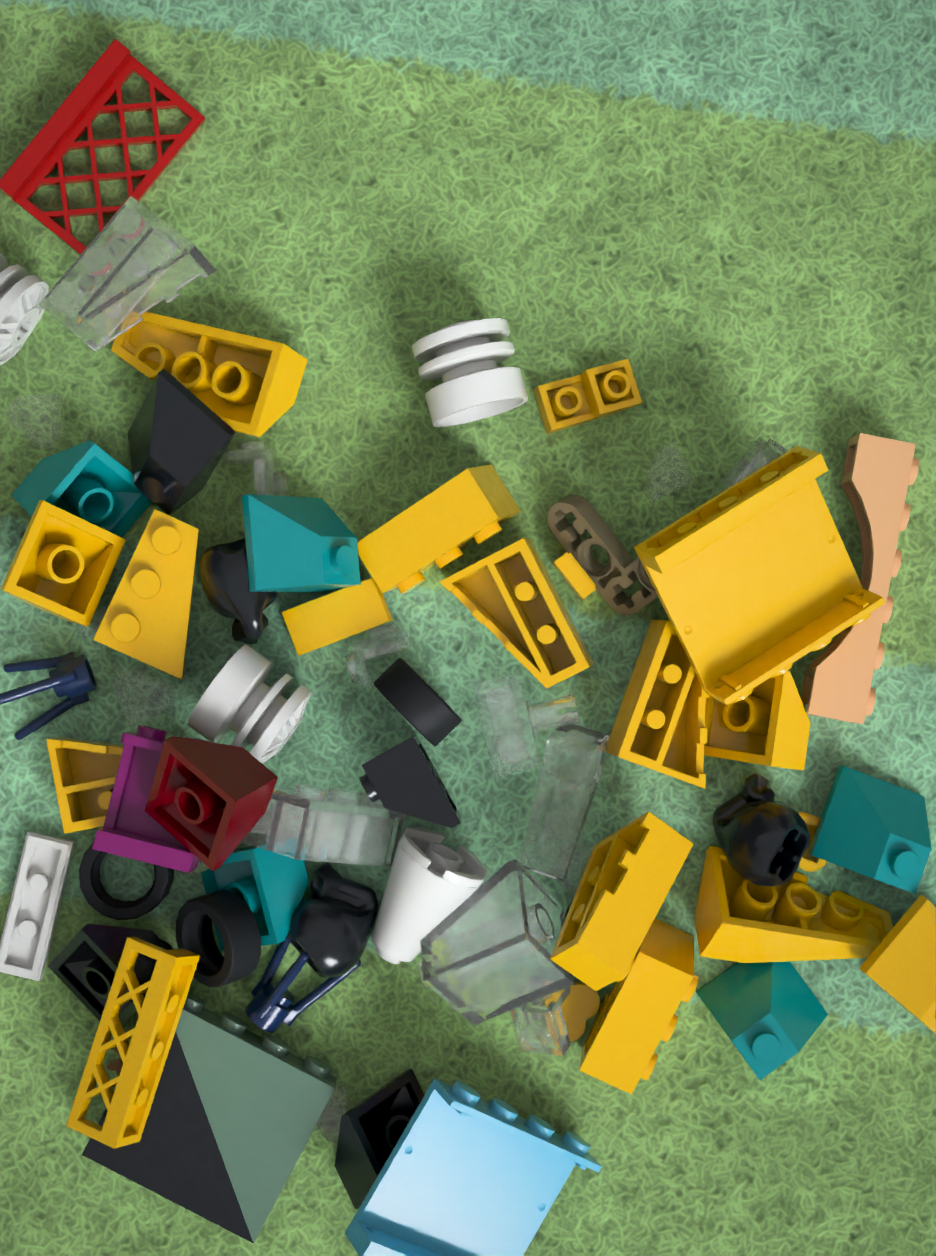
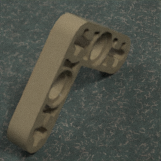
(622, 567)

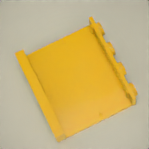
(757, 577)

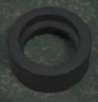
(417, 702)
(113, 908)
(238, 933)

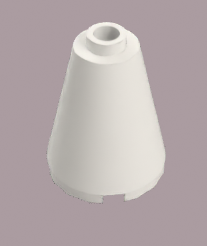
(421, 891)

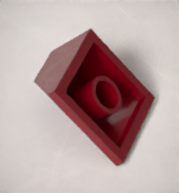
(209, 796)

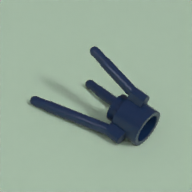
(70, 678)
(273, 1001)

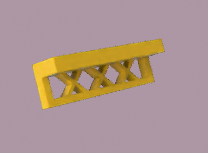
(149, 1044)

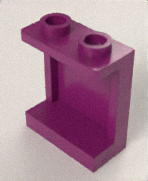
(127, 827)

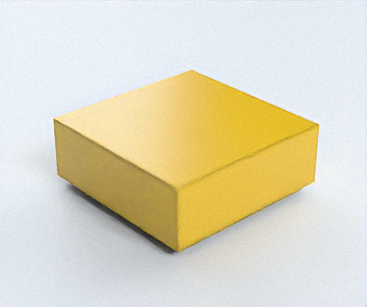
(574, 575)

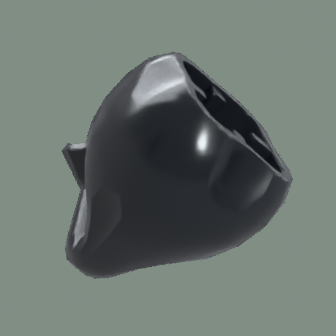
(227, 590)
(761, 835)
(333, 922)

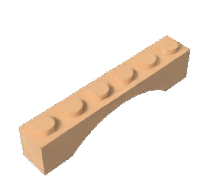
(876, 485)

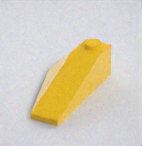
(232, 373)
(781, 921)

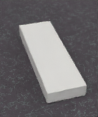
(35, 905)

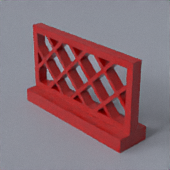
(70, 123)

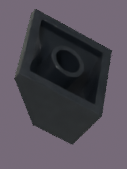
(175, 444)
(409, 784)
(91, 962)
(372, 1131)

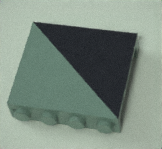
(224, 1121)

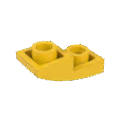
(587, 396)
(336, 616)

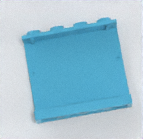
(466, 1180)

